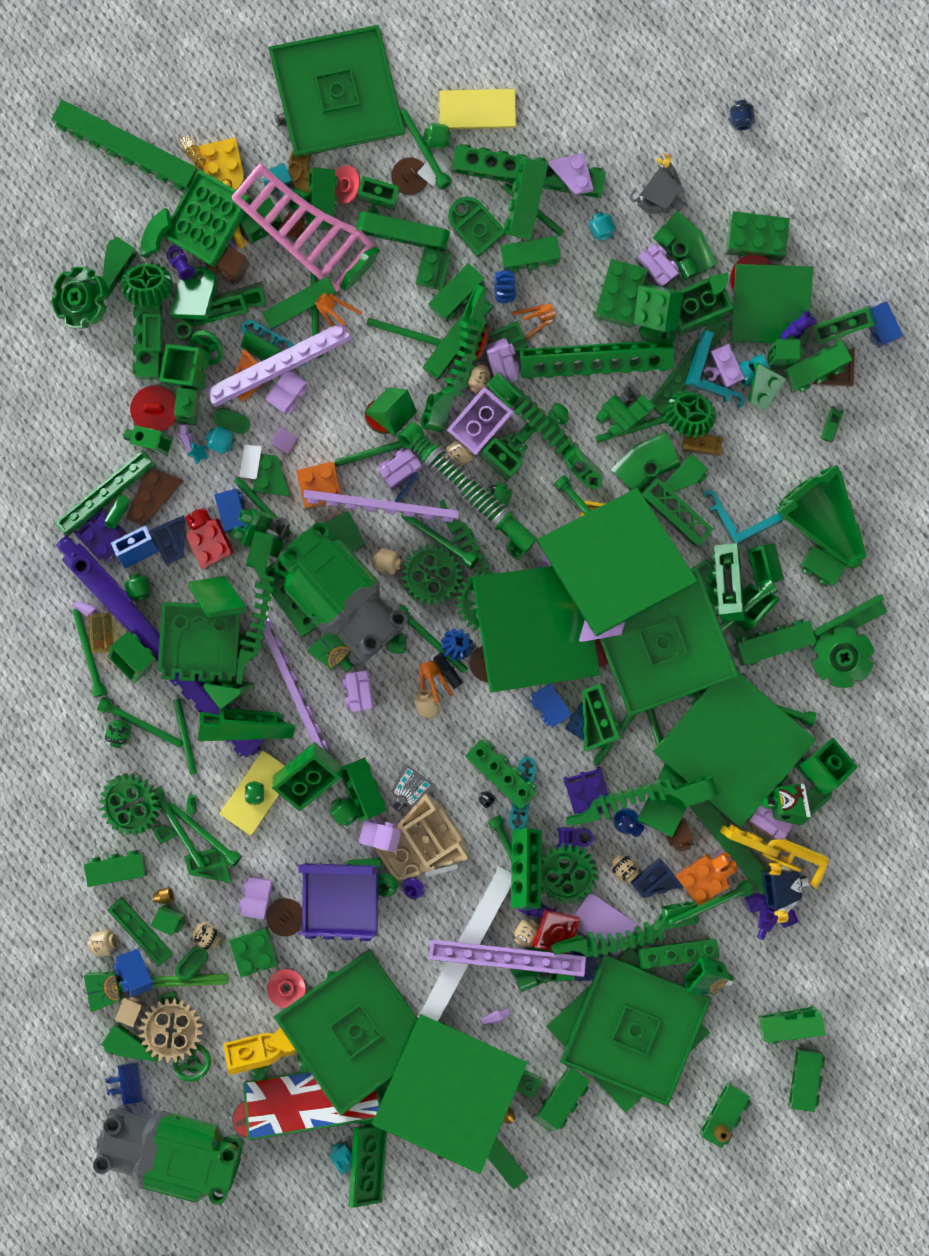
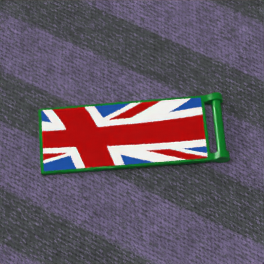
(298, 1105)

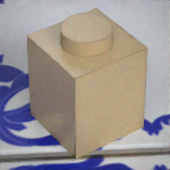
(130, 1010)

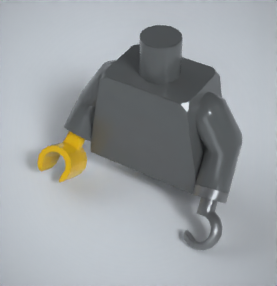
(661, 190)

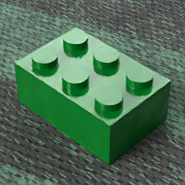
(757, 235)
(620, 293)
(701, 308)
(307, 776)

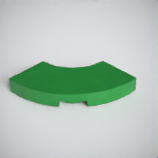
(154, 233)
(358, 270)

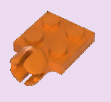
(707, 876)

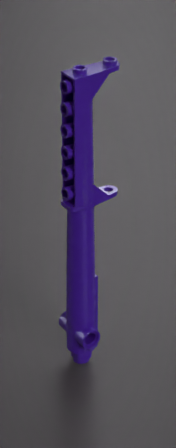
(124, 610)

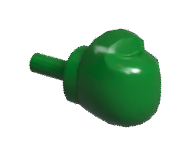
(559, 413)
(397, 644)
(259, 1073)

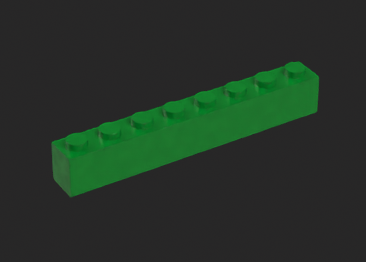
(124, 145)

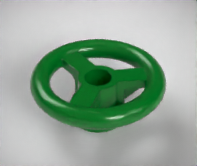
(208, 344)
(196, 1067)

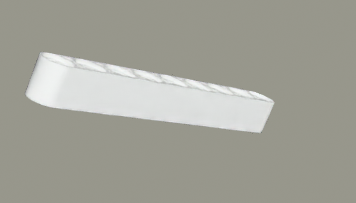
(472, 934)

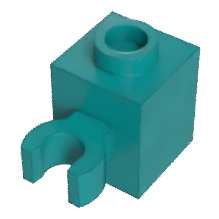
(282, 174)
(341, 1156)

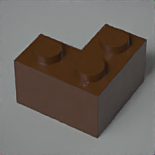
(231, 265)

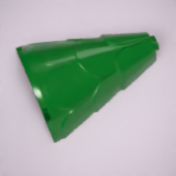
(825, 516)

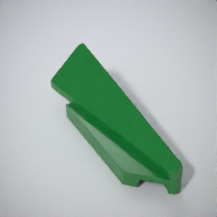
(233, 303)
(243, 725)

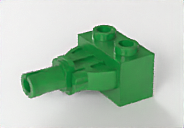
(505, 454)

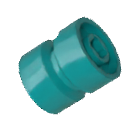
(747, 366)

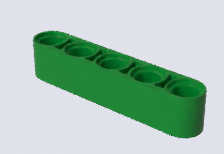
(403, 231)
(448, 348)

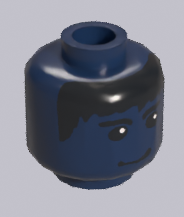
(742, 115)

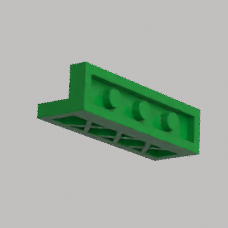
(671, 518)
(856, 616)

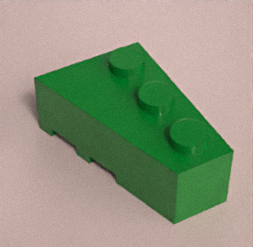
(818, 367)
(600, 719)
(791, 1025)
(561, 1100)

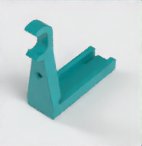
(696, 368)
(730, 527)

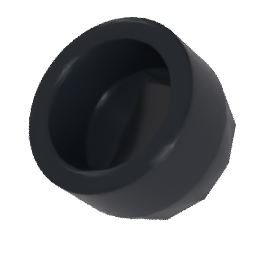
(486, 799)

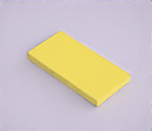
(478, 109)
(248, 816)

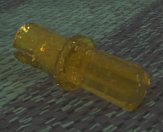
(192, 151)

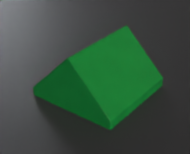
(392, 409)
(757, 612)
(227, 693)

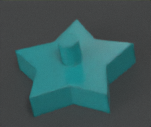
(197, 452)

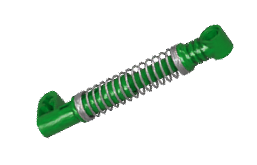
(500, 518)

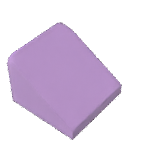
(284, 440)

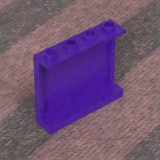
(339, 901)

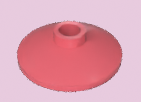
(347, 184)
(276, 991)

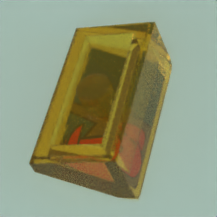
(100, 632)

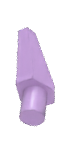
(185, 436)
(85, 609)
(495, 1017)

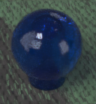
(626, 822)

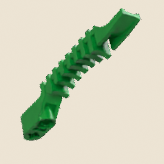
(439, 404)
(565, 446)
(456, 526)
(257, 559)
(690, 794)
(649, 935)

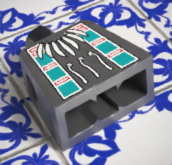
(409, 788)

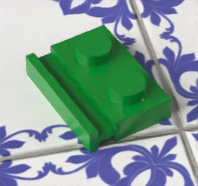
(433, 269)
(512, 334)

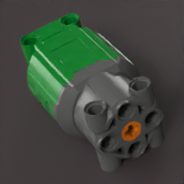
(338, 593)
(169, 1154)

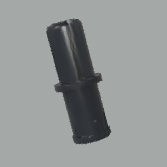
(448, 671)

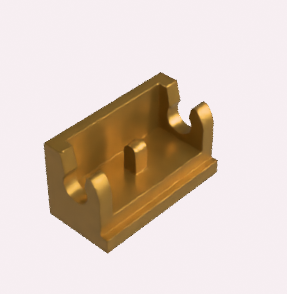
(703, 445)

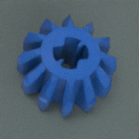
(504, 286)
(459, 638)

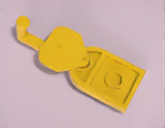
(225, 165)
(772, 849)
(256, 1051)

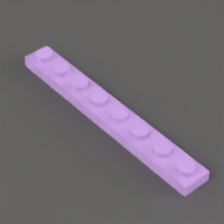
(278, 364)
(389, 507)
(290, 677)
(507, 958)

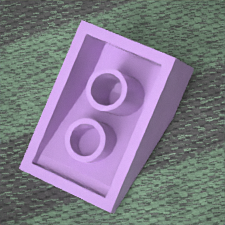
(480, 421)

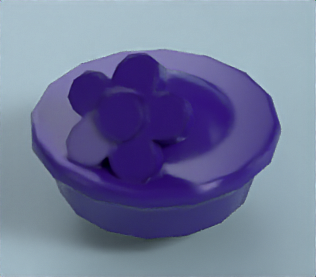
(413, 888)

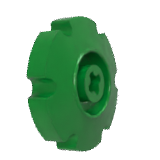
(79, 297)
(855, 649)

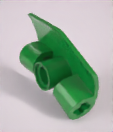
(683, 234)
(654, 451)
(528, 979)

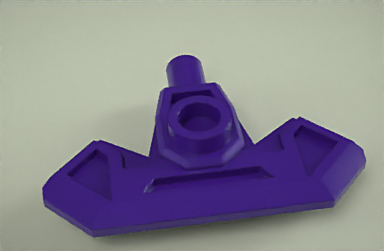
(767, 917)

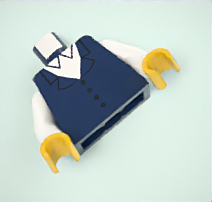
(782, 889)

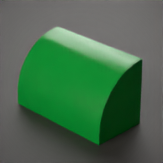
(765, 564)

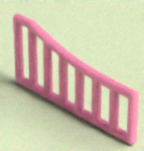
(304, 206)

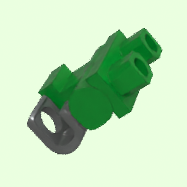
(621, 416)
(261, 522)

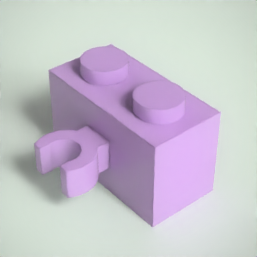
(724, 367)

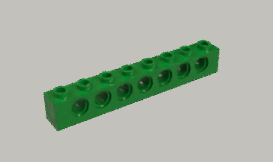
(500, 173)
(588, 353)

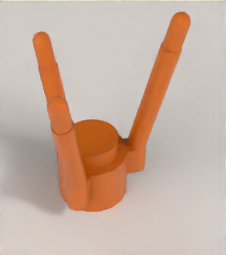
(325, 304)
(544, 312)
(429, 670)

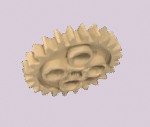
(153, 1029)

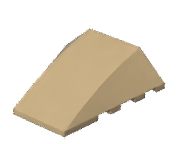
(425, 842)

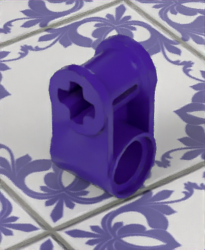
(572, 836)

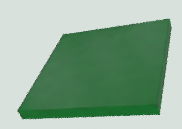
(206, 218)
(769, 300)

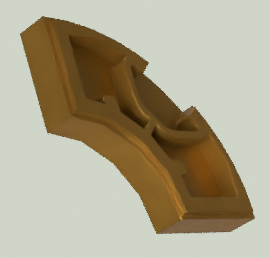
(299, 171)

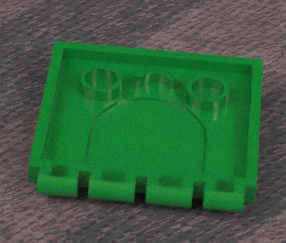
(197, 644)

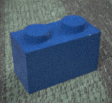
(886, 328)
(229, 507)
(134, 547)
(550, 705)
(133, 973)

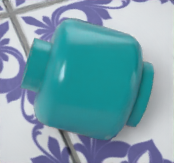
(602, 226)
(220, 440)

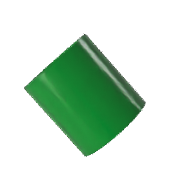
(181, 325)

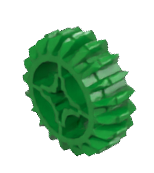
(146, 284)
(679, 409)

